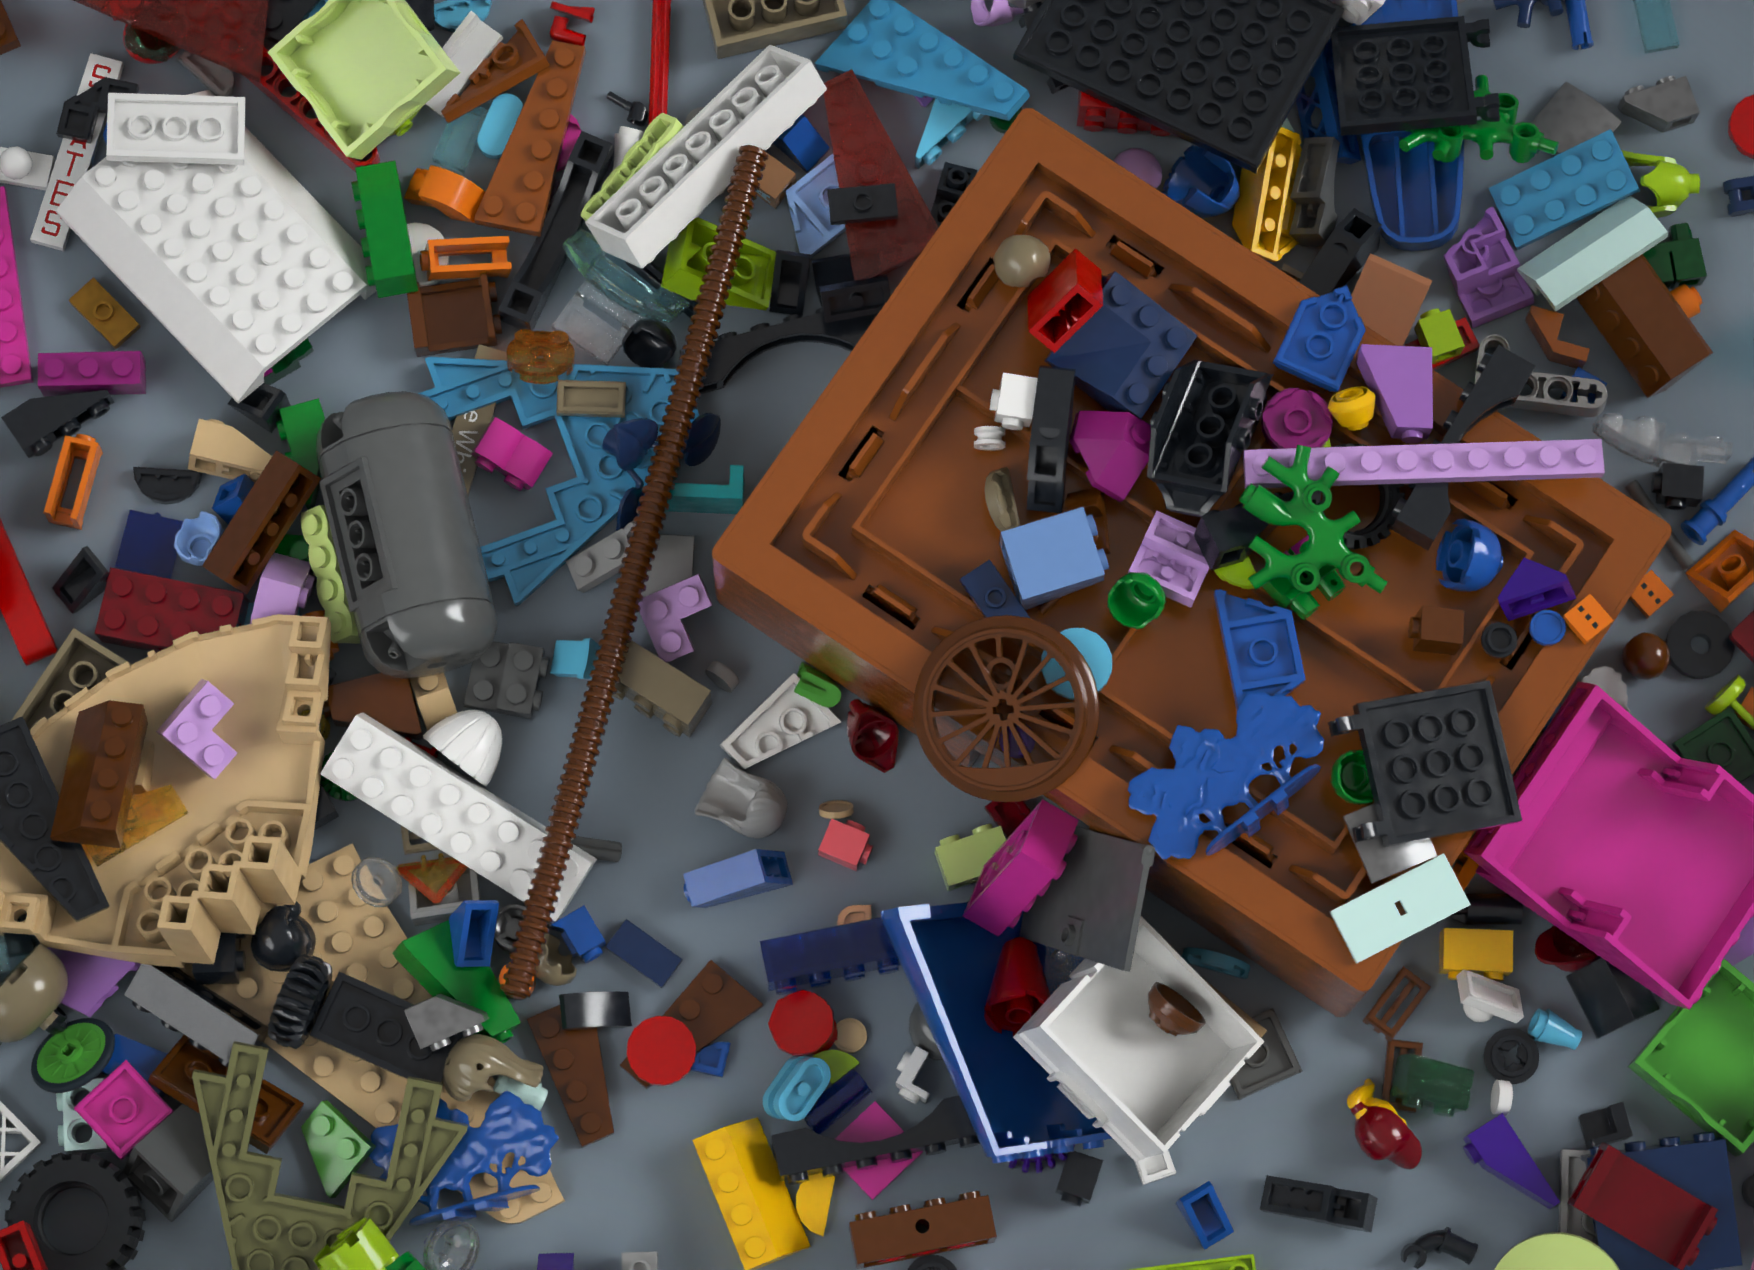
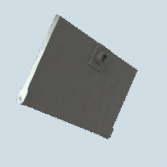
(1095, 901)

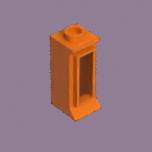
(466, 246)
(79, 447)

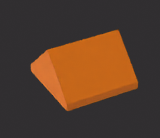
(1725, 570)

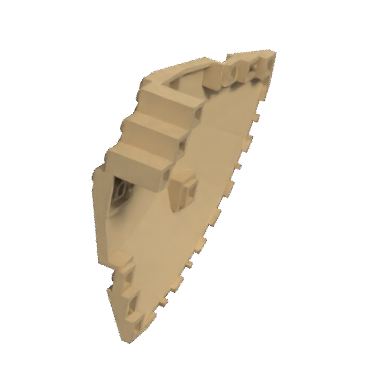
(243, 831)

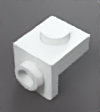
(910, 1067)

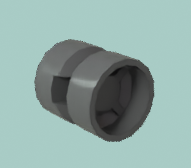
(507, 925)

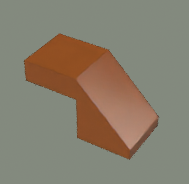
(1545, 328)

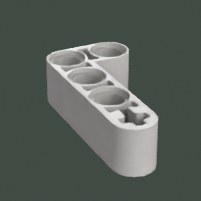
(1543, 382)

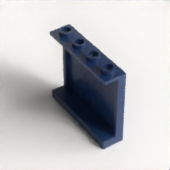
(1697, 1168)

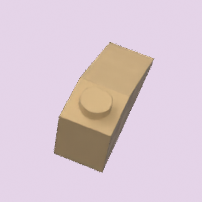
(225, 452)

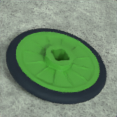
(73, 1056)

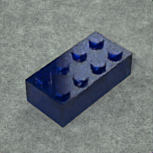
(828, 954)

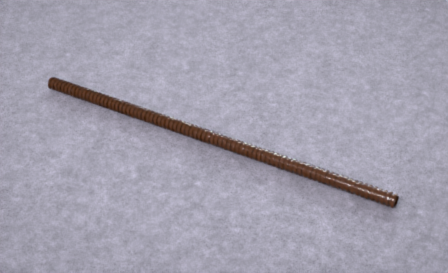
(634, 571)

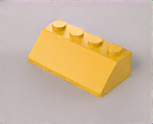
(751, 1194)

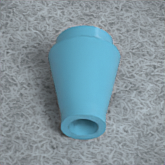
(1552, 1029)

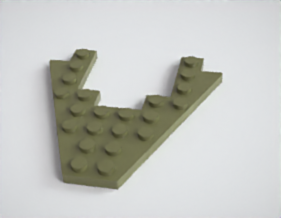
(288, 1231)

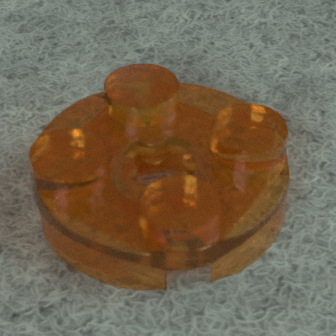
(528, 344)

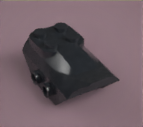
(1202, 431)

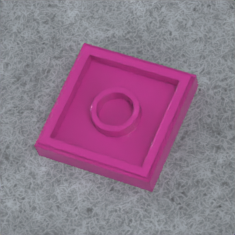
(123, 1109)
(871, 1126)

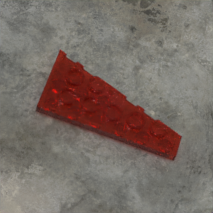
(216, 30)
(866, 158)

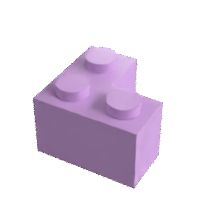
(283, 587)
(664, 614)
(191, 729)

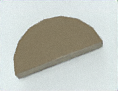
(1001, 499)

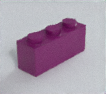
(92, 371)

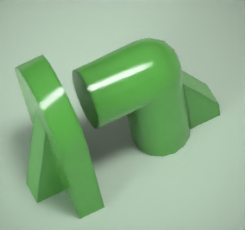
(817, 686)

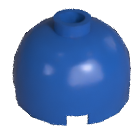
(1469, 556)

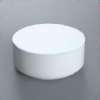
(1501, 1097)

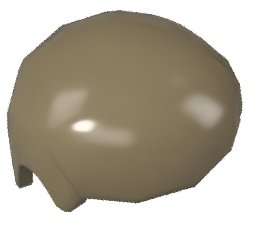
(1021, 260)
(553, 966)

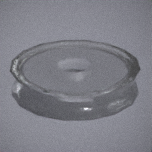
(385, 873)

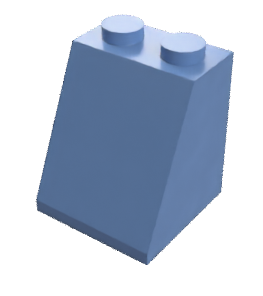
(1053, 557)

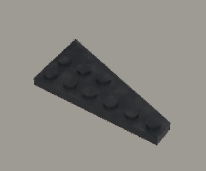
(26, 825)

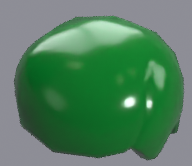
(1136, 599)
(1351, 778)

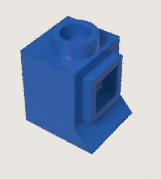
(580, 934)

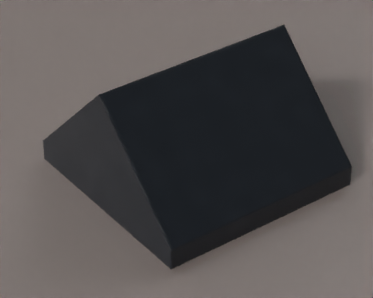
(1610, 997)

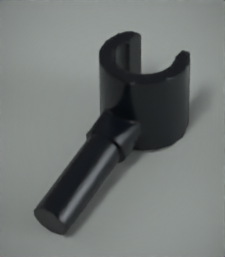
(637, 111)

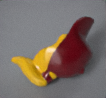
(1381, 1130)

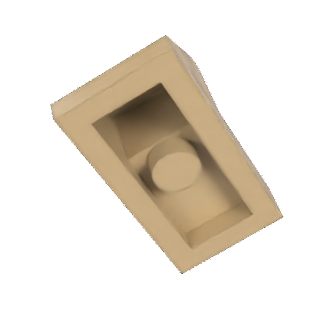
(433, 698)

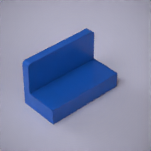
(139, 1055)

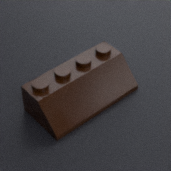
(1645, 326)
(100, 774)

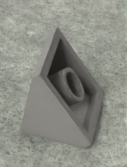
(426, 912)

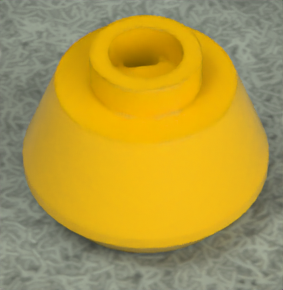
(1353, 407)

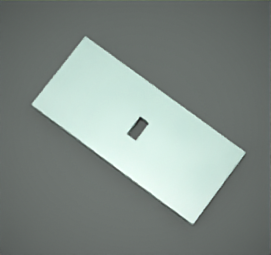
(1373, 920)

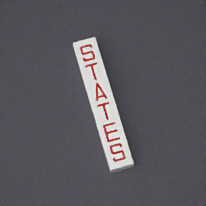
(72, 162)

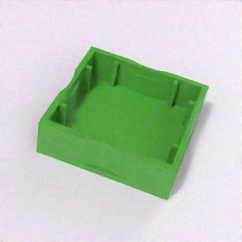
(1706, 1059)

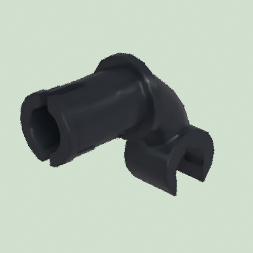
(1440, 1241)

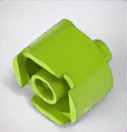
(357, 1248)

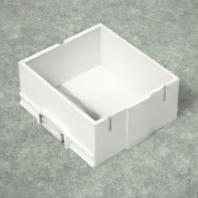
(1120, 1063)

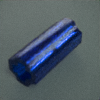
(837, 1102)

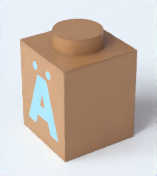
(775, 181)

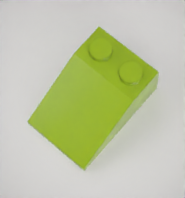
(689, 255)

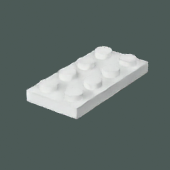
(175, 128)

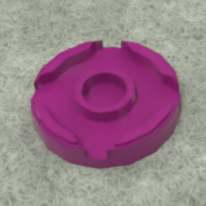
(1296, 419)

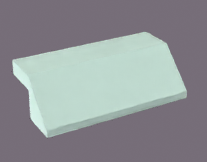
(1593, 252)

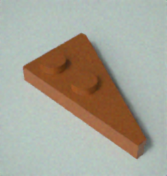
(499, 72)

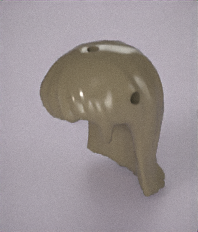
(480, 1057)

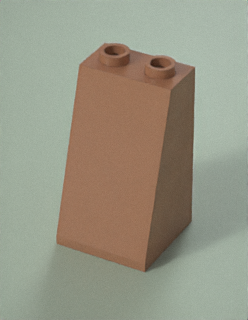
(1389, 298)

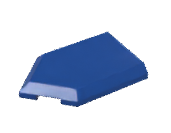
(1322, 339)

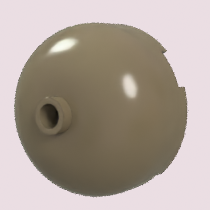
(31, 994)

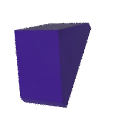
(1534, 589)

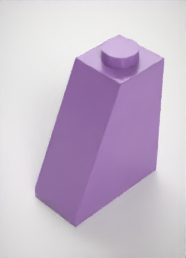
(1401, 386)

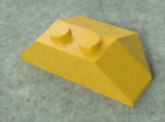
(1264, 205)

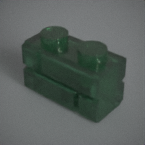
(1432, 1084)

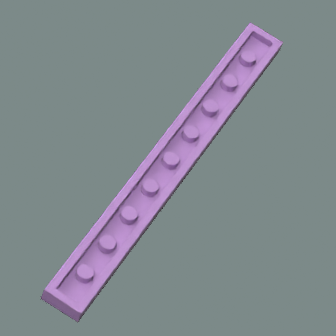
(1438, 462)

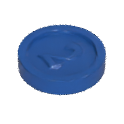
(1547, 627)

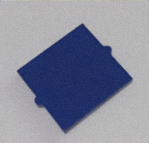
(149, 544)

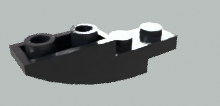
(1050, 439)

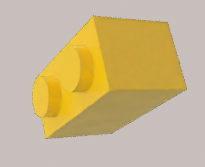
(1476, 950)

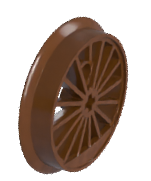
(1007, 782)

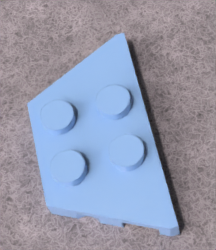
(810, 208)

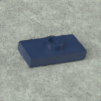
(991, 592)

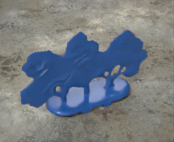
(1218, 773)
(506, 1128)

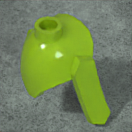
(1668, 181)

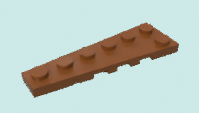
(527, 169)

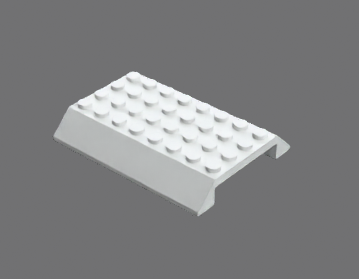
(221, 255)

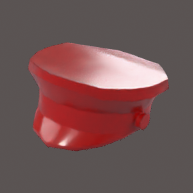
(803, 1024)

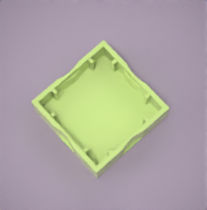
(363, 68)

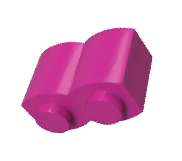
(511, 454)

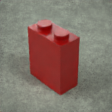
(1065, 300)

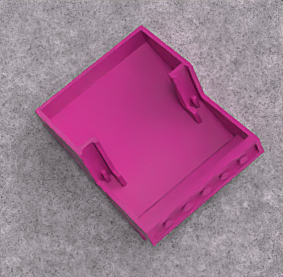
(1628, 847)

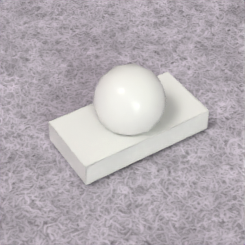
(25, 168)
(1488, 998)

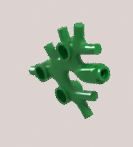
(1523, 137)
(1325, 535)

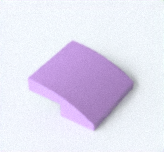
(1172, 558)

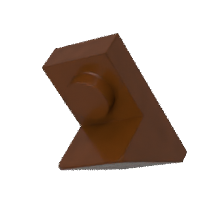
(1093, 503)

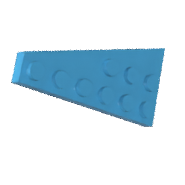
(915, 58)

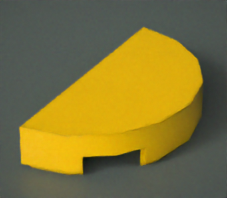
(814, 1202)

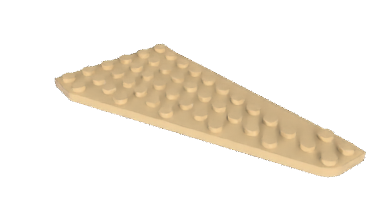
(361, 945)

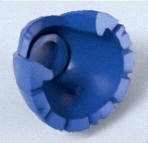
(1202, 183)

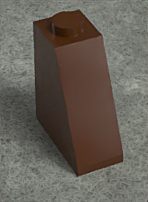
(378, 696)

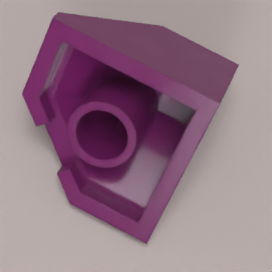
(1113, 448)

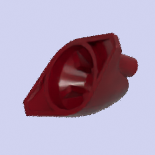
(872, 735)

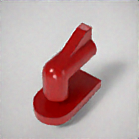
(558, 29)

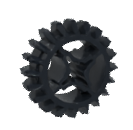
(300, 1001)

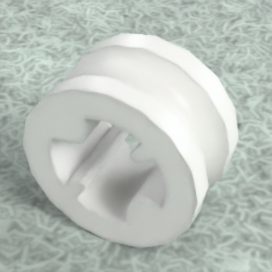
(989, 438)

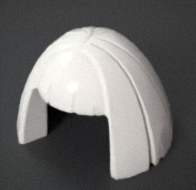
(469, 740)

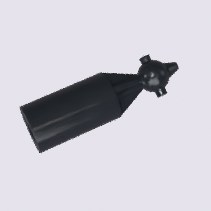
(1490, 910)

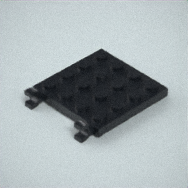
(1409, 75)
(1433, 764)

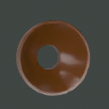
(1172, 1011)

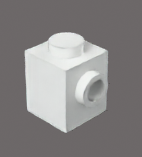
(1014, 401)

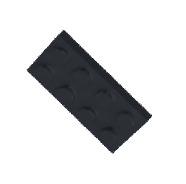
(377, 1030)

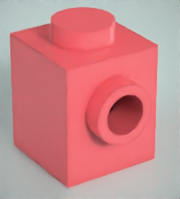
(846, 844)

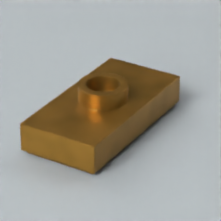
(104, 313)

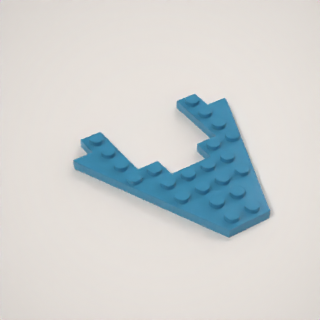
(579, 504)

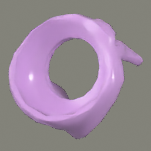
(999, 14)

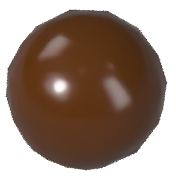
(1646, 656)

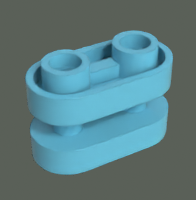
(796, 1088)

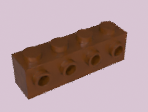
(261, 522)

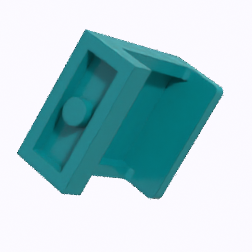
(710, 497)

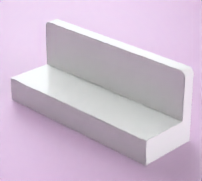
(467, 50)

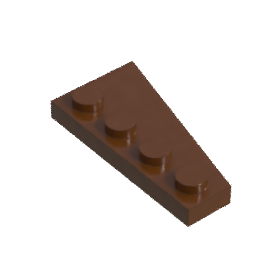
(708, 1008)
(577, 1072)

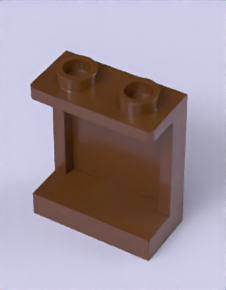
(454, 316)

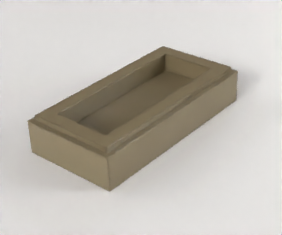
(591, 398)

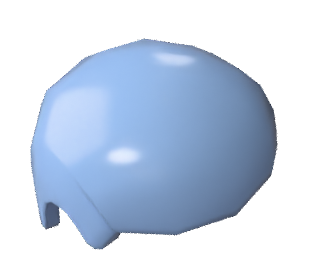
(198, 538)

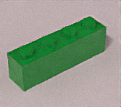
(386, 229)

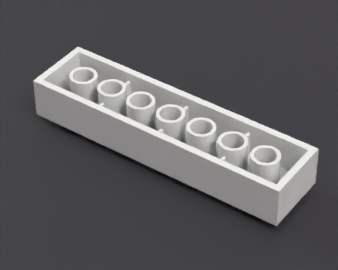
(702, 155)
(447, 809)

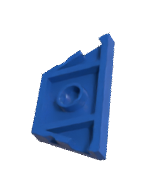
(1259, 646)

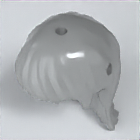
(743, 801)

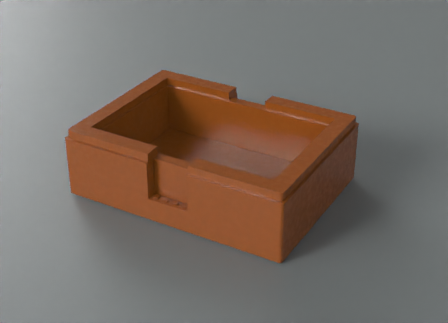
(894, 498)

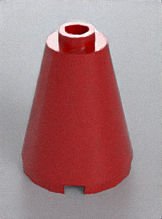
(1016, 988)

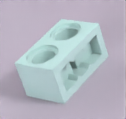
(73, 1121)

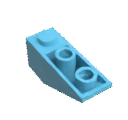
(943, 125)

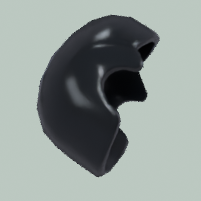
(649, 343)

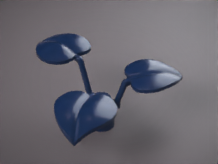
(634, 437)

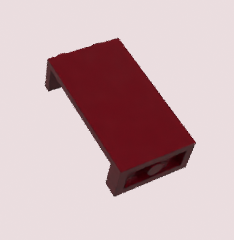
(1643, 1207)

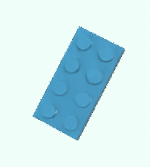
(1564, 189)

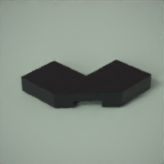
(81, 111)

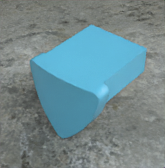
(574, 658)

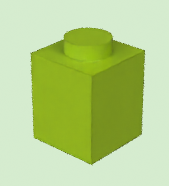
(1441, 333)

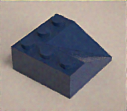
(1124, 349)

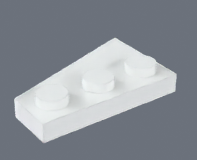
(777, 725)

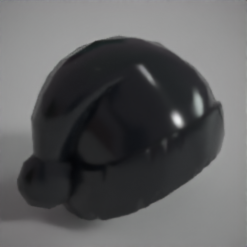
(282, 938)

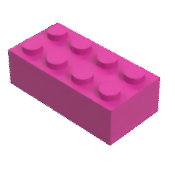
(1022, 868)

